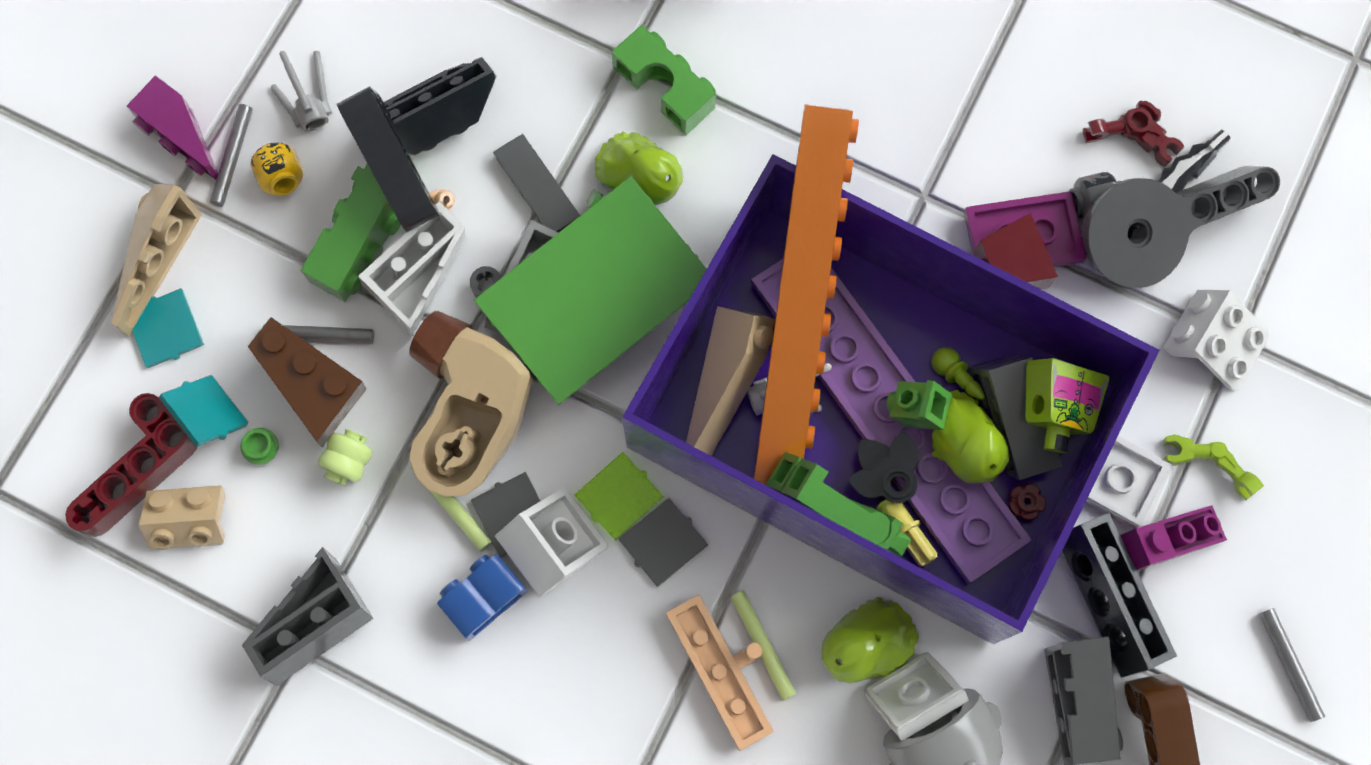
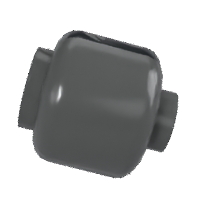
(1088, 188)

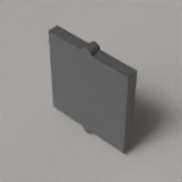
(503, 504)
(663, 542)

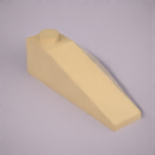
(157, 237)
(732, 360)

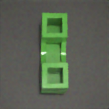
(645, 58)

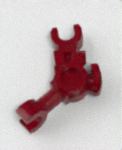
(1137, 125)

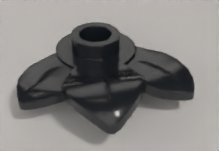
(884, 464)

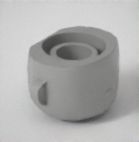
(959, 738)

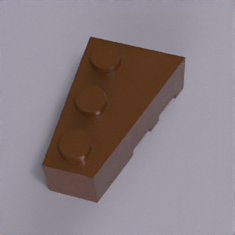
(308, 379)

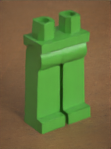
(804, 484)

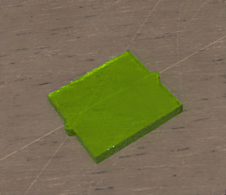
(618, 496)

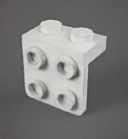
(1220, 335)

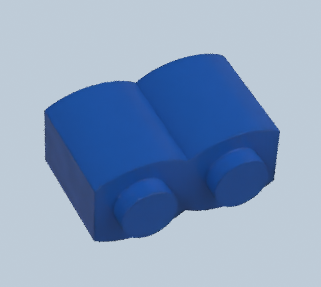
(481, 596)

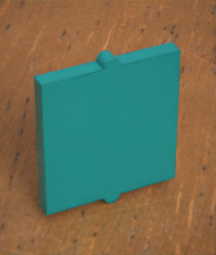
(166, 329)
(203, 410)

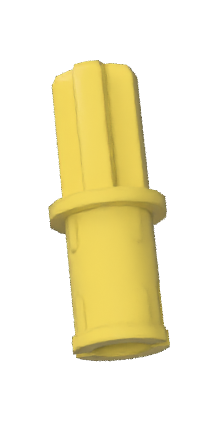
(919, 547)

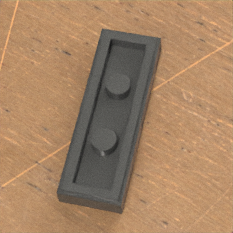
(536, 184)

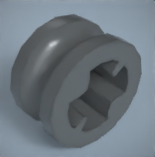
(480, 273)

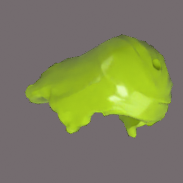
(644, 161)
(970, 441)
(869, 641)

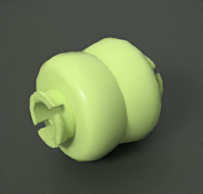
(345, 457)

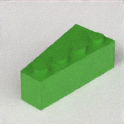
(355, 239)

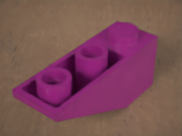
(169, 116)
(1173, 537)

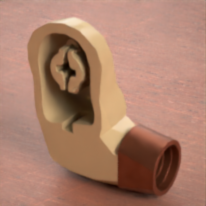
(476, 411)

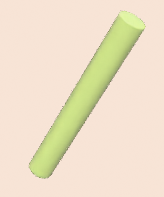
(463, 520)
(759, 636)

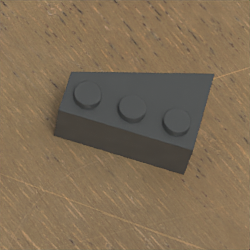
(1084, 700)

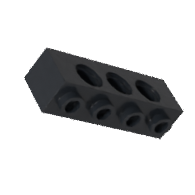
(1117, 597)

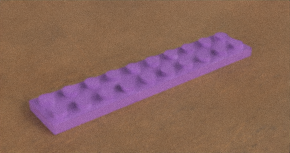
(962, 517)

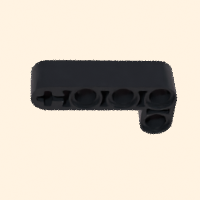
(387, 158)

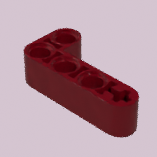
(128, 470)

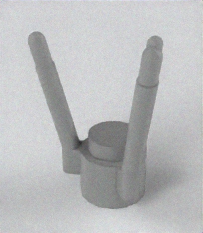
(309, 112)

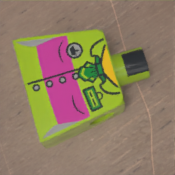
(1062, 400)

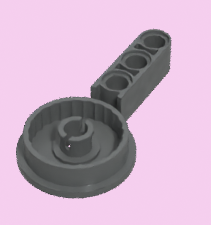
(1163, 221)

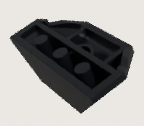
(441, 105)

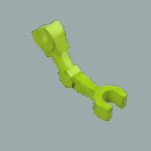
(1244, 482)

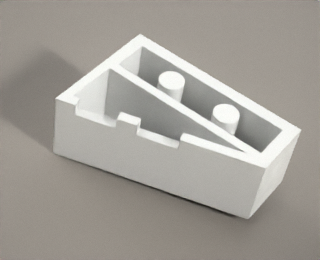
(414, 267)

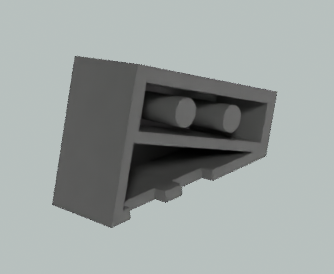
(1005, 393)
(307, 622)

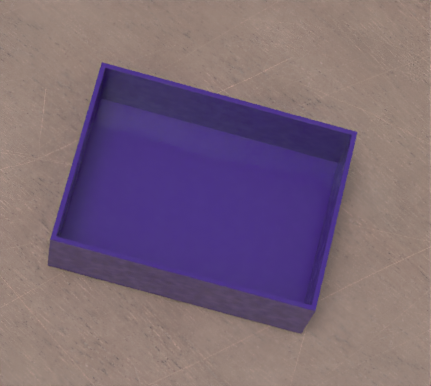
(920, 300)

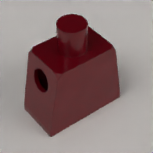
(1019, 252)

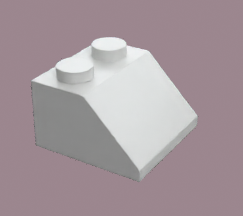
(551, 541)

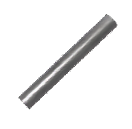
(231, 155)
(333, 334)
(1292, 665)

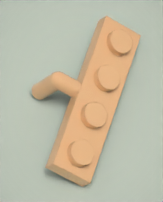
(721, 671)

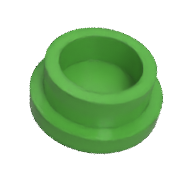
(259, 446)

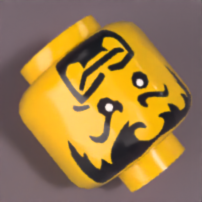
(276, 169)

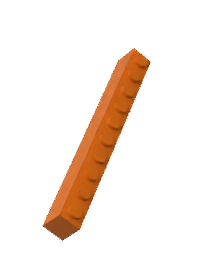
(805, 285)

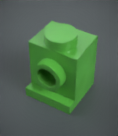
(919, 405)

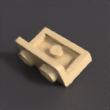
(183, 517)

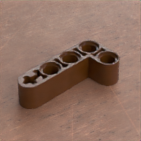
(1165, 719)

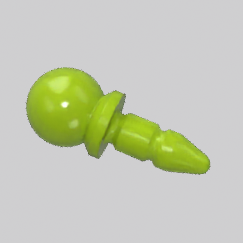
(948, 364)

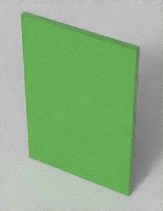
(593, 290)

